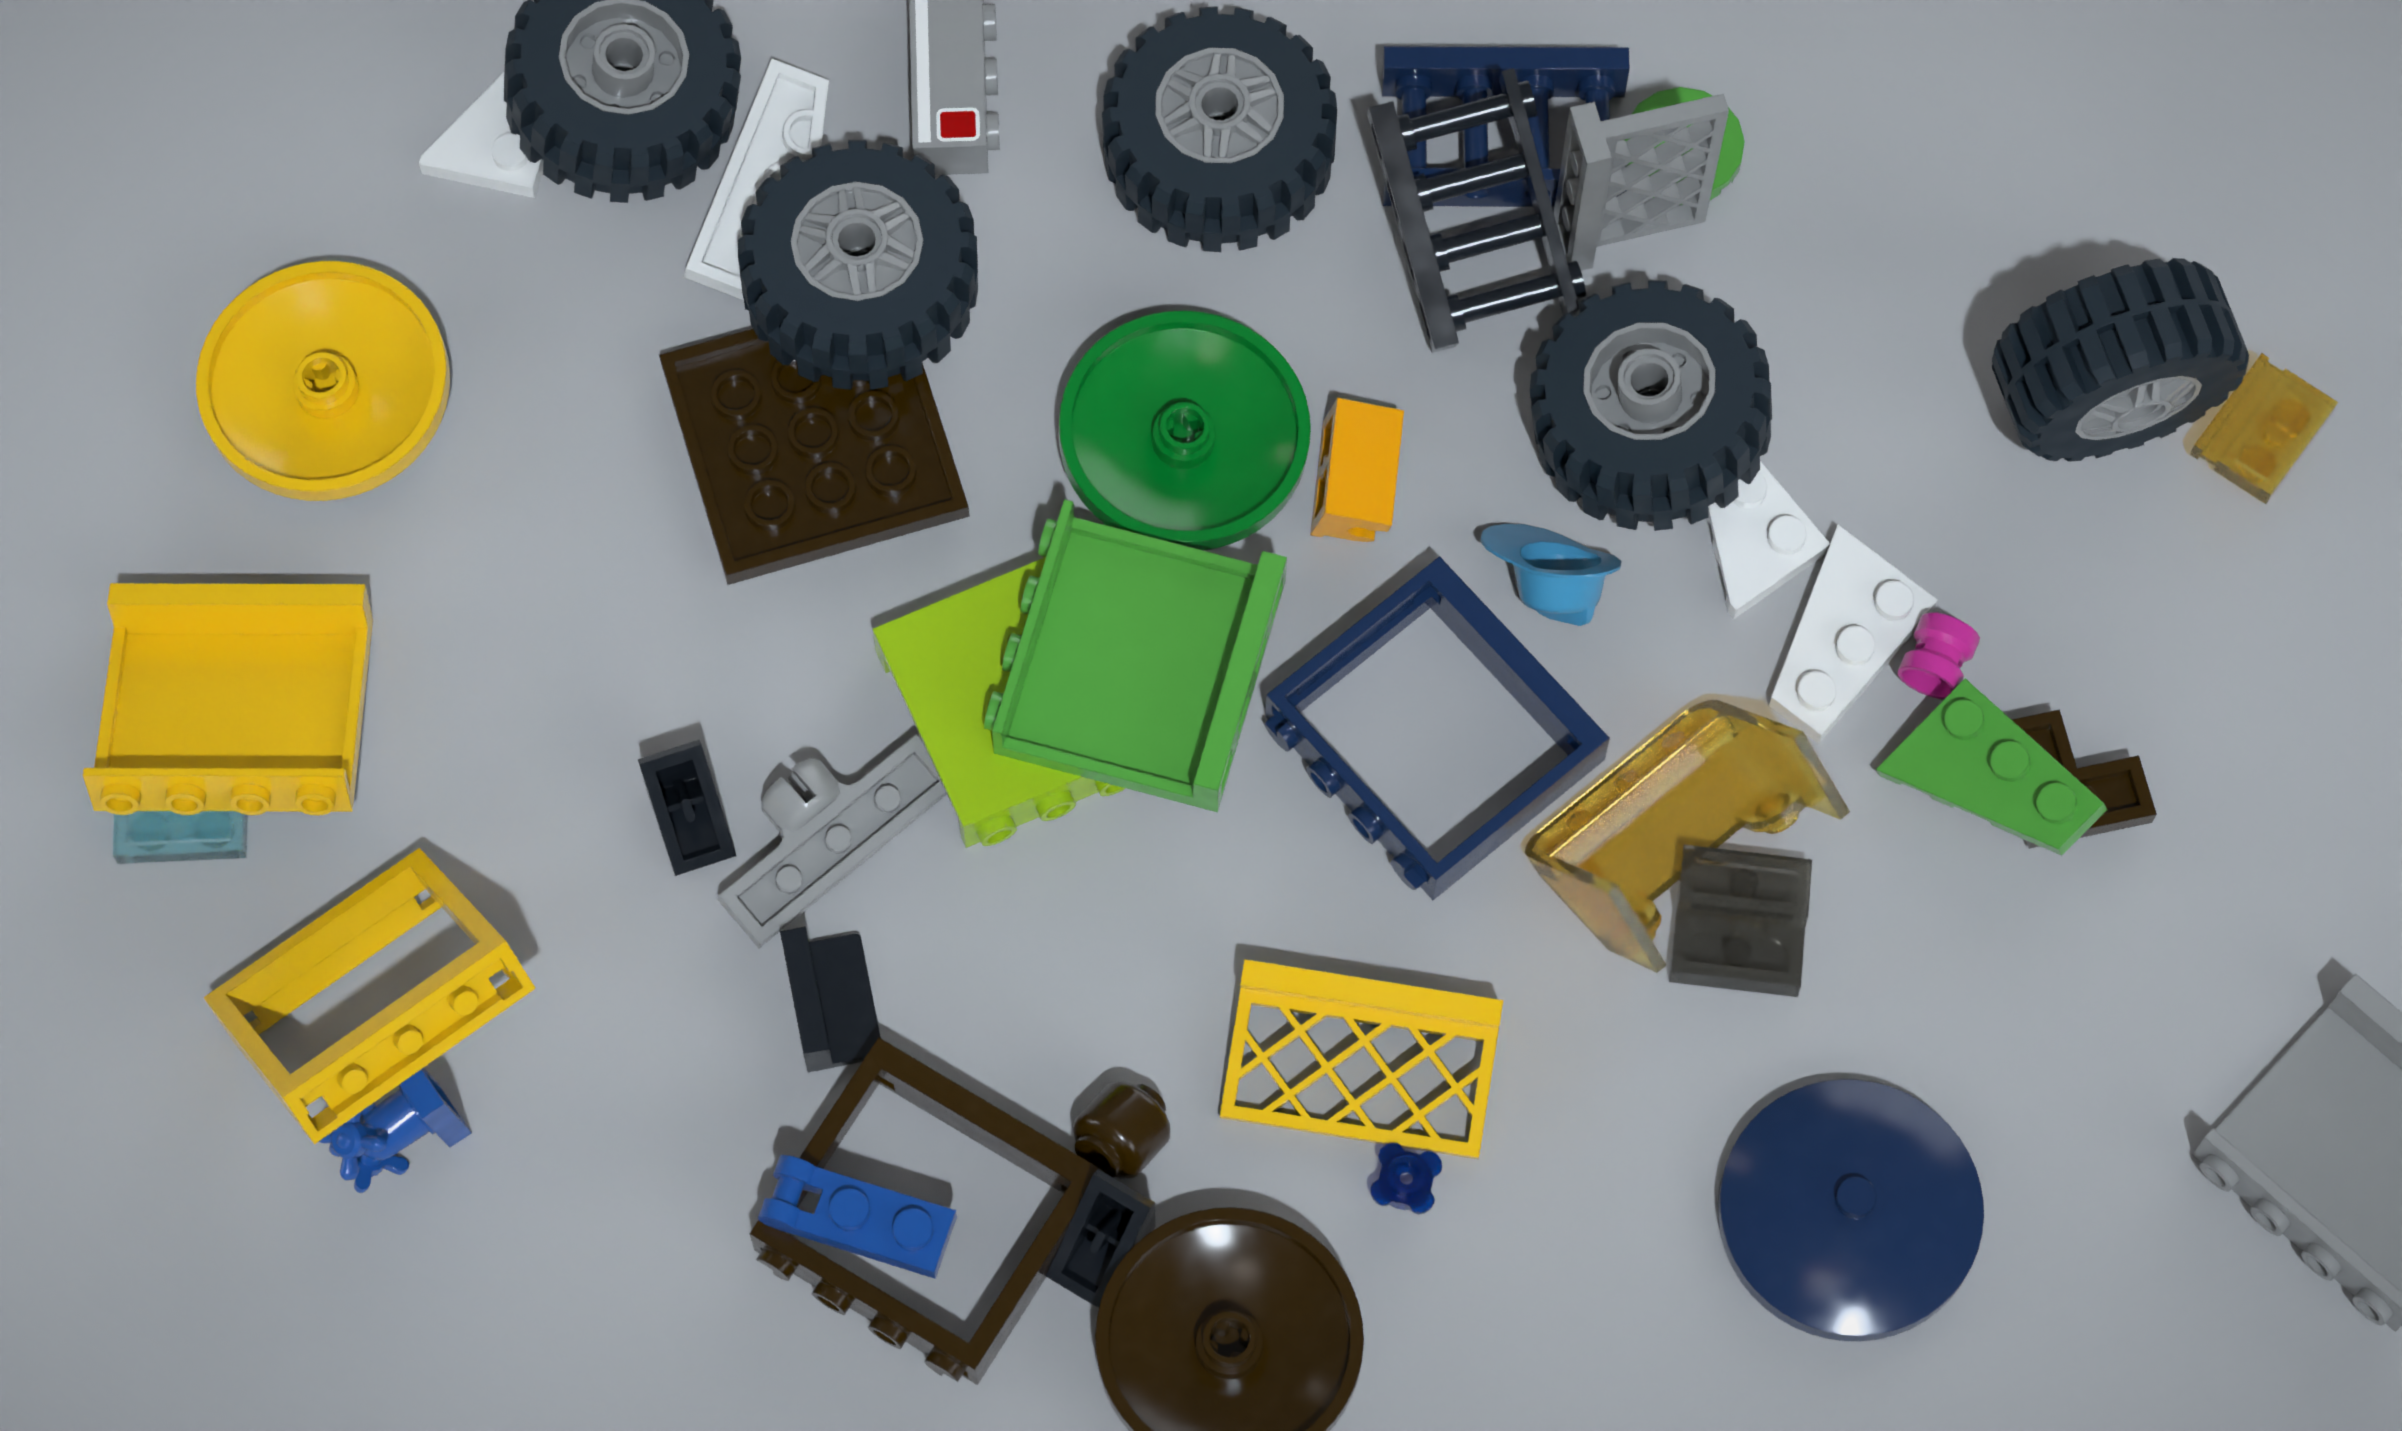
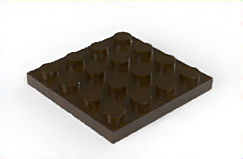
(802, 464)

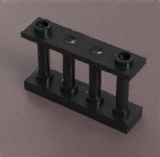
(1416, 194)

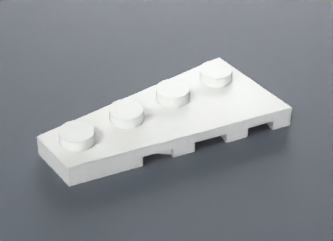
(780, 125)

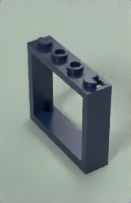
(1503, 657)

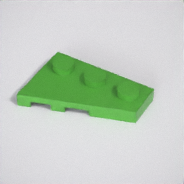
(1991, 768)

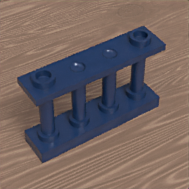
(1473, 74)

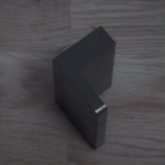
(830, 998)

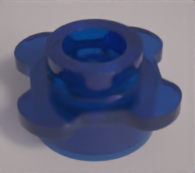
(1412, 1196)

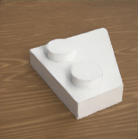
(483, 150)
(1761, 541)

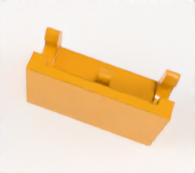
(1357, 471)

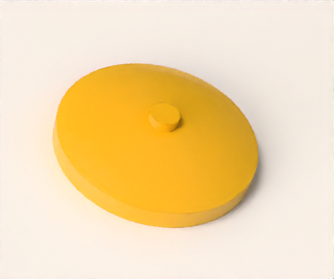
(323, 380)

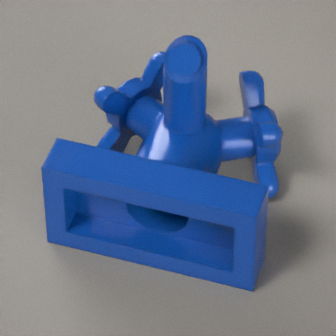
(381, 1131)

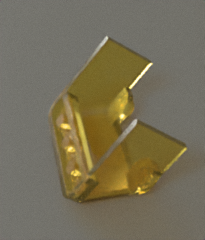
(1682, 787)

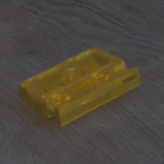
(2264, 428)

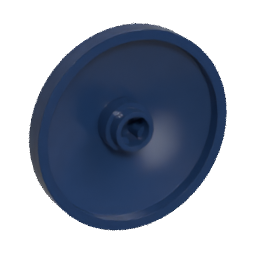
(1850, 1210)

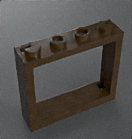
(988, 1126)

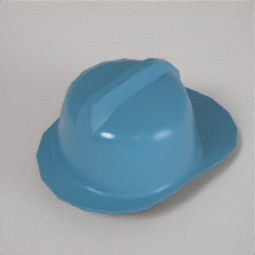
(1552, 571)

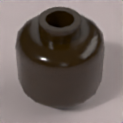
(1122, 1129)

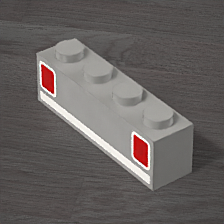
(952, 84)

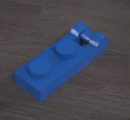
(859, 1217)

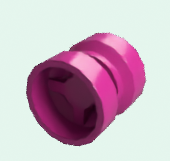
(1938, 655)

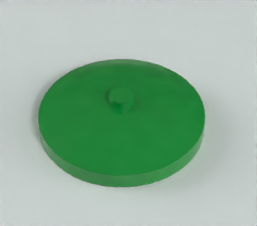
(1184, 429)

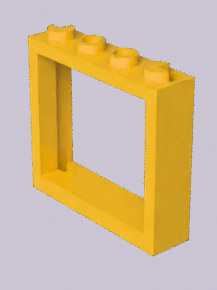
(397, 1038)

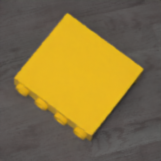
(232, 698)

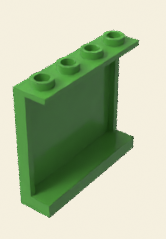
(1135, 660)

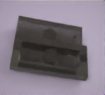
(1740, 920)

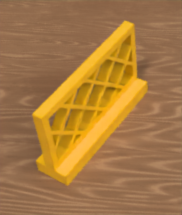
(1371, 1003)

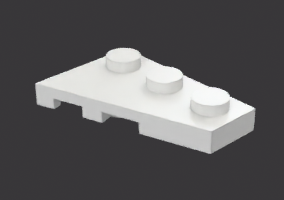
(1847, 634)

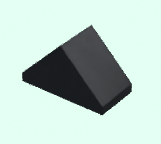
(686, 807)
(1100, 1235)

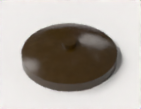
(1229, 1328)

